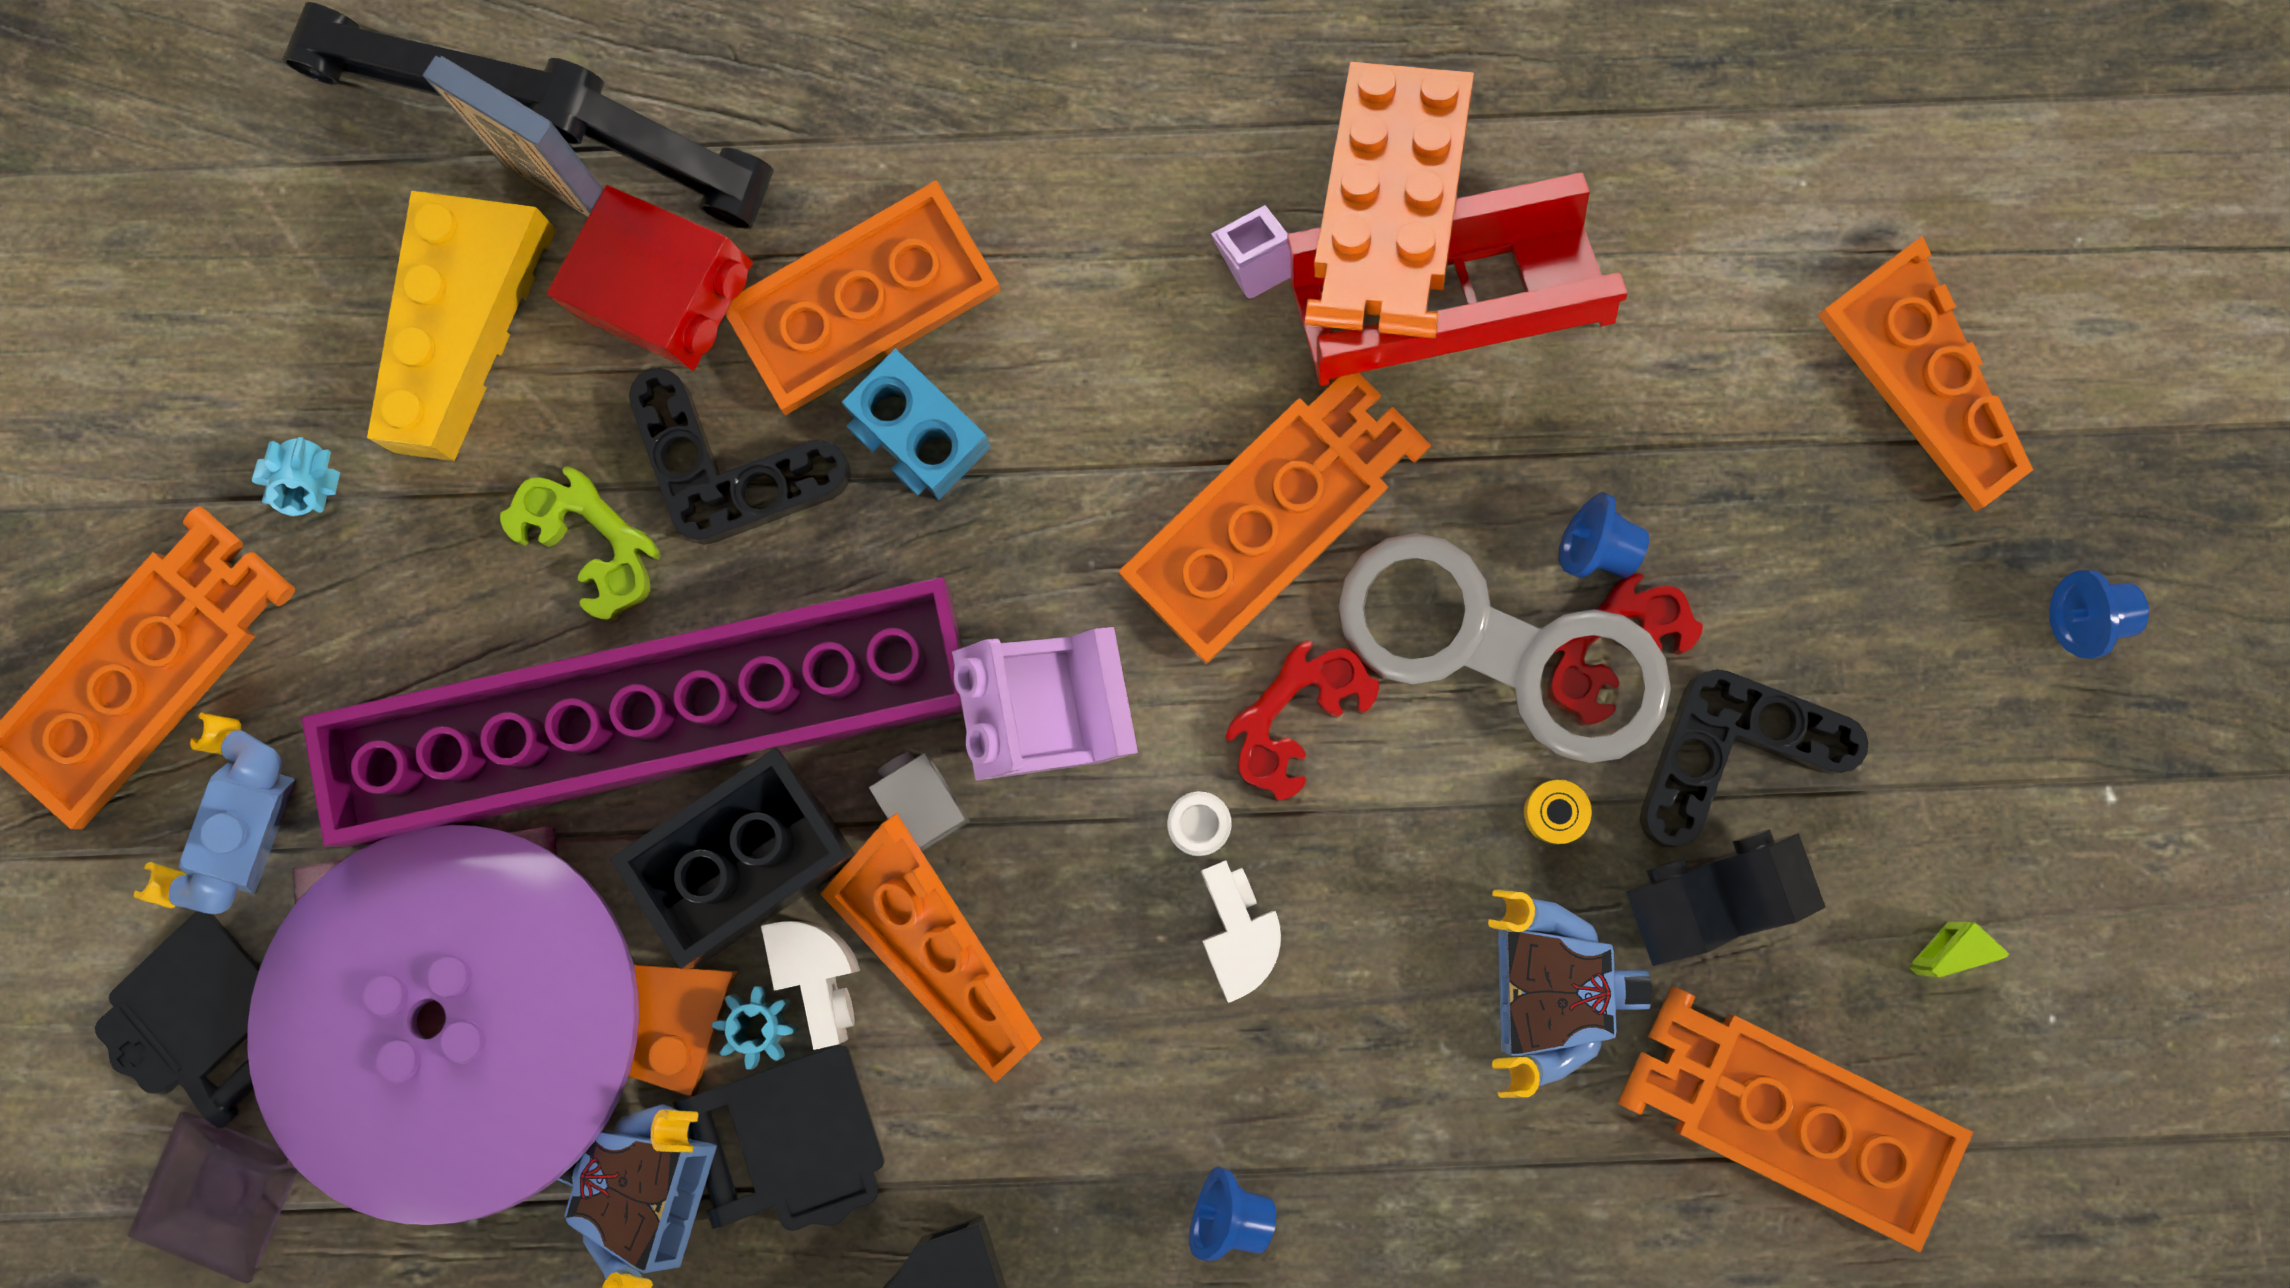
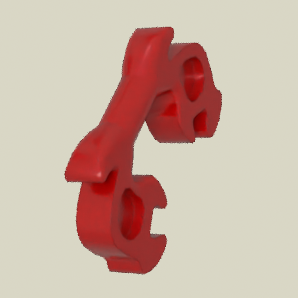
(1660, 612)
(1336, 675)

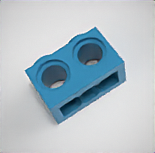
(926, 417)

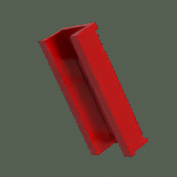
(1553, 256)

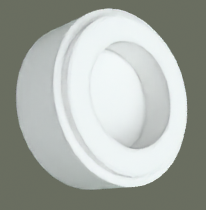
(1199, 823)

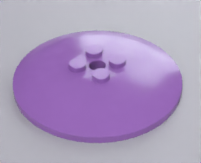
(529, 1044)

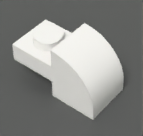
(1248, 946)
(812, 958)

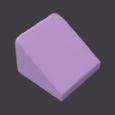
(1255, 251)

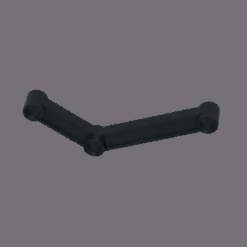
(564, 93)

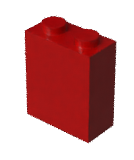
(651, 277)

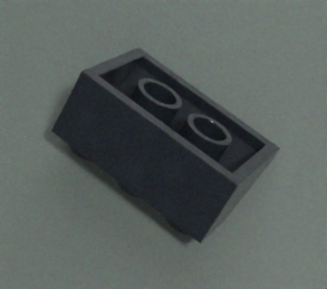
(732, 859)

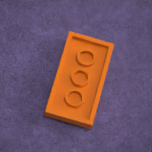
(861, 297)

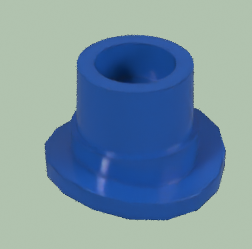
(1602, 541)
(2093, 614)
(1229, 1218)

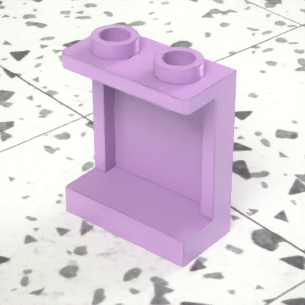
(1043, 703)

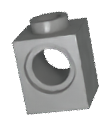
(919, 797)

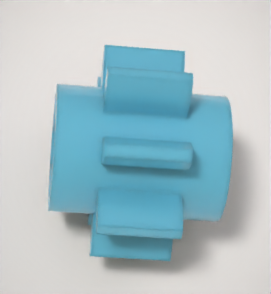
(296, 476)
(738, 1023)

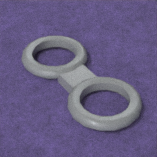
(1505, 648)

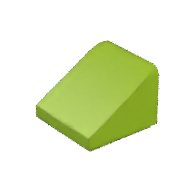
(1956, 949)

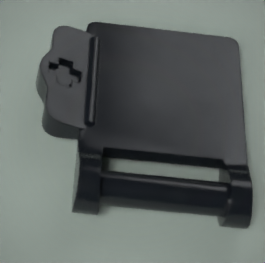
(185, 1017)
(801, 1139)

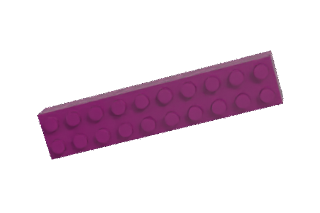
(634, 714)

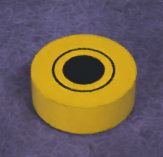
(1557, 812)

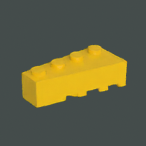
(450, 315)

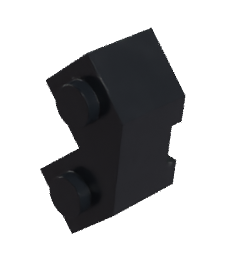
(1725, 898)

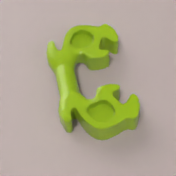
(544, 503)

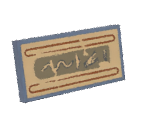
(516, 135)

